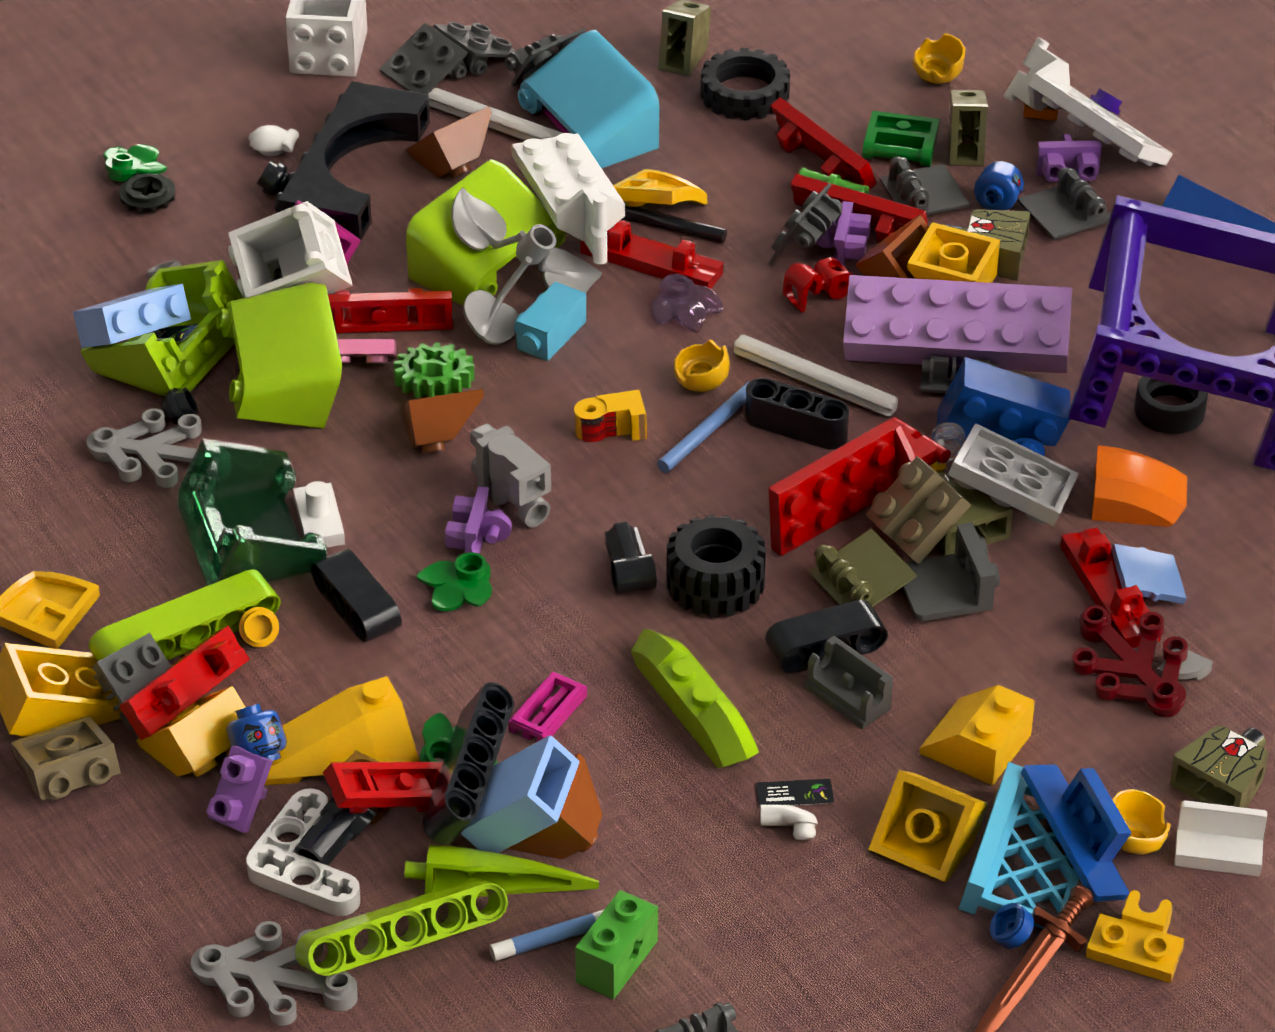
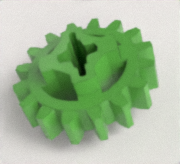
(434, 370)

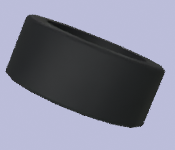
(1165, 417)

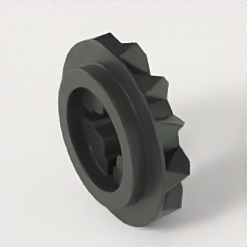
(135, 190)

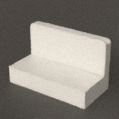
(1220, 838)

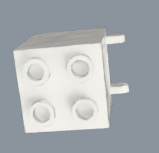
(326, 36)
(301, 241)

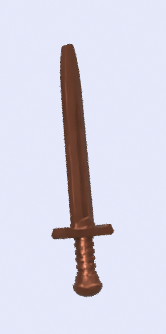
(1053, 935)

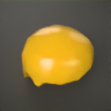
(939, 59)
(702, 366)
(1144, 819)

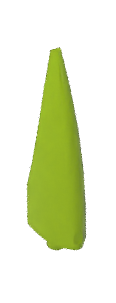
(514, 874)

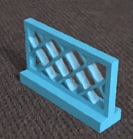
(994, 849)

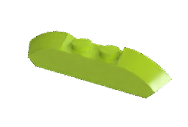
(694, 698)

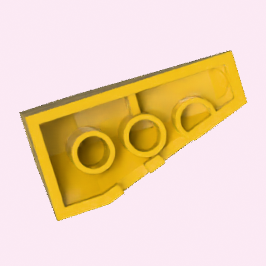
(358, 719)

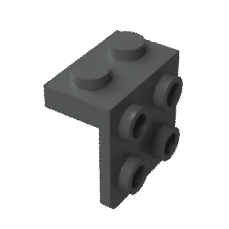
(954, 582)

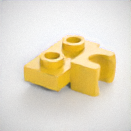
(1137, 940)

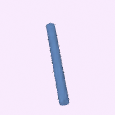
(703, 430)

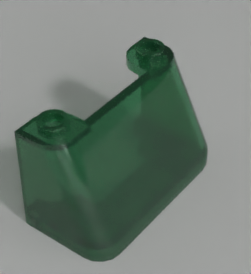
(240, 514)

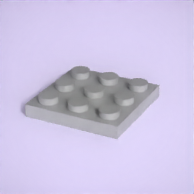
(1013, 475)

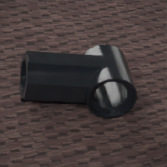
(630, 565)
(332, 832)

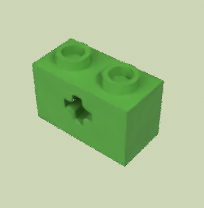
(616, 944)

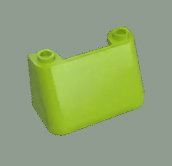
(443, 261)
(284, 355)
(167, 363)

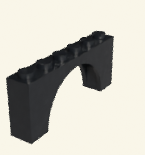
(392, 117)

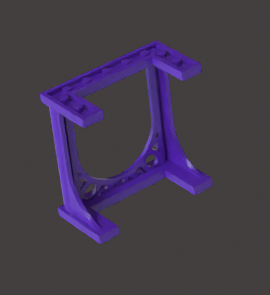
(1127, 348)

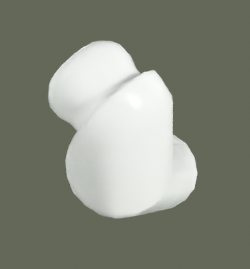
(790, 815)

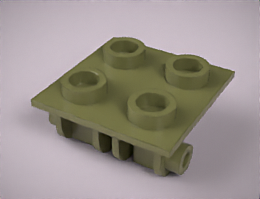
(861, 570)

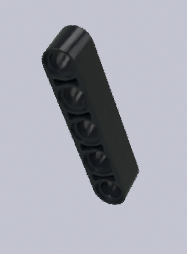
(468, 763)

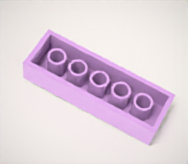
(960, 319)

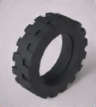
(744, 64)

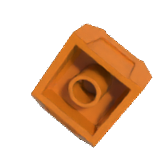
(1136, 489)

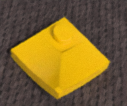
(658, 188)
(46, 606)

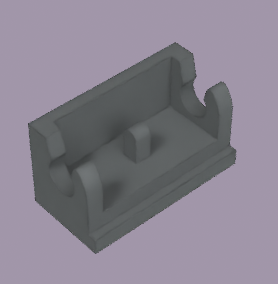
(849, 683)

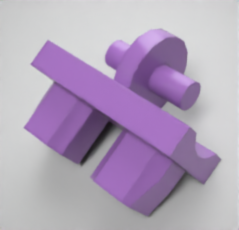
(1079, 155)
(848, 234)
(476, 523)
(239, 789)

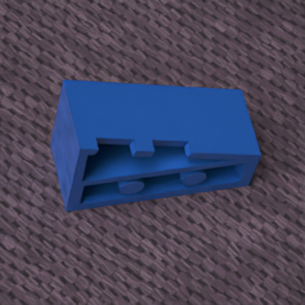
(1005, 403)

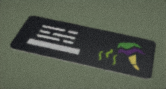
(179, 333)
(795, 792)

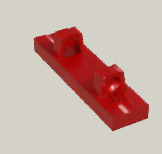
(838, 158)
(885, 214)
(658, 258)
(389, 311)
(1094, 564)
(184, 683)
(382, 784)

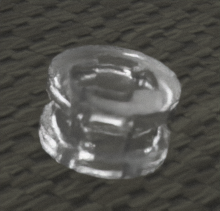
(949, 431)

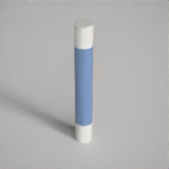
(543, 936)

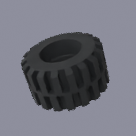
(715, 565)

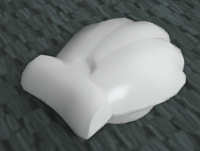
(273, 140)

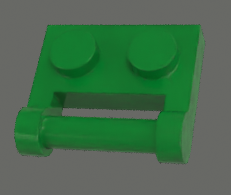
(901, 130)

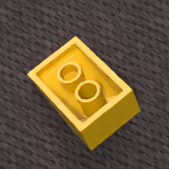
(50, 689)

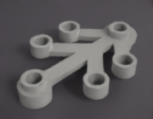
(112, 444)
(219, 964)

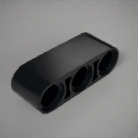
(796, 413)
(356, 595)
(800, 636)

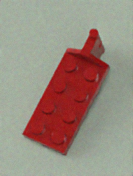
(844, 482)

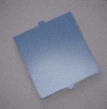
(1151, 571)

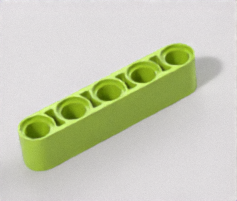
(189, 619)
(381, 926)

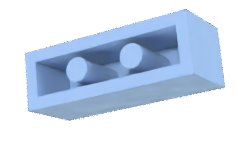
(131, 315)

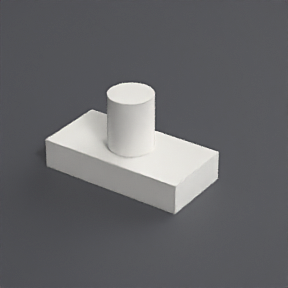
(319, 512)

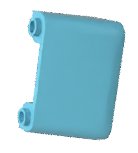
(598, 97)

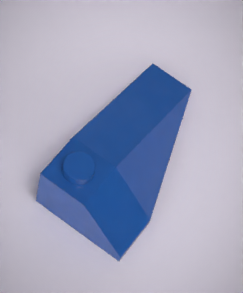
(1198, 200)

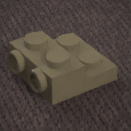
(917, 509)
(66, 758)

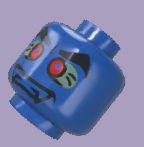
(999, 186)
(258, 732)

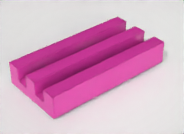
(554, 711)

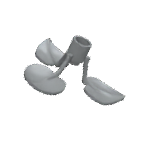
(480, 225)

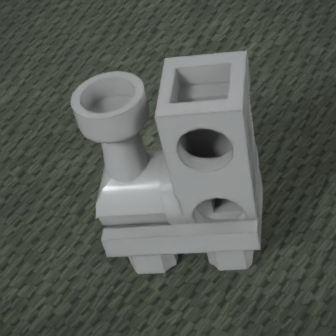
(511, 472)

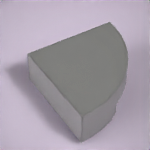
(1192, 667)

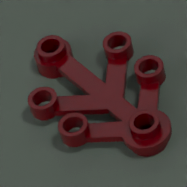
(1162, 695)

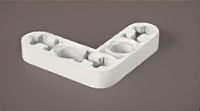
(289, 864)

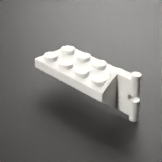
(1050, 86)
(571, 188)

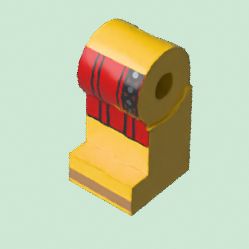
(611, 416)

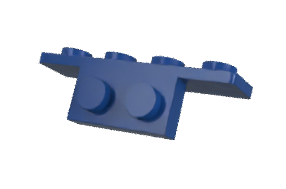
(1084, 824)

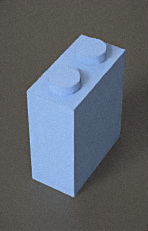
(523, 796)

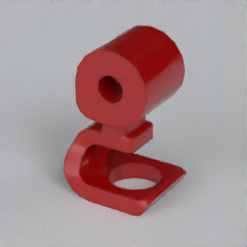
(826, 276)

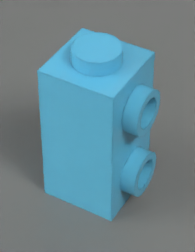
(550, 321)

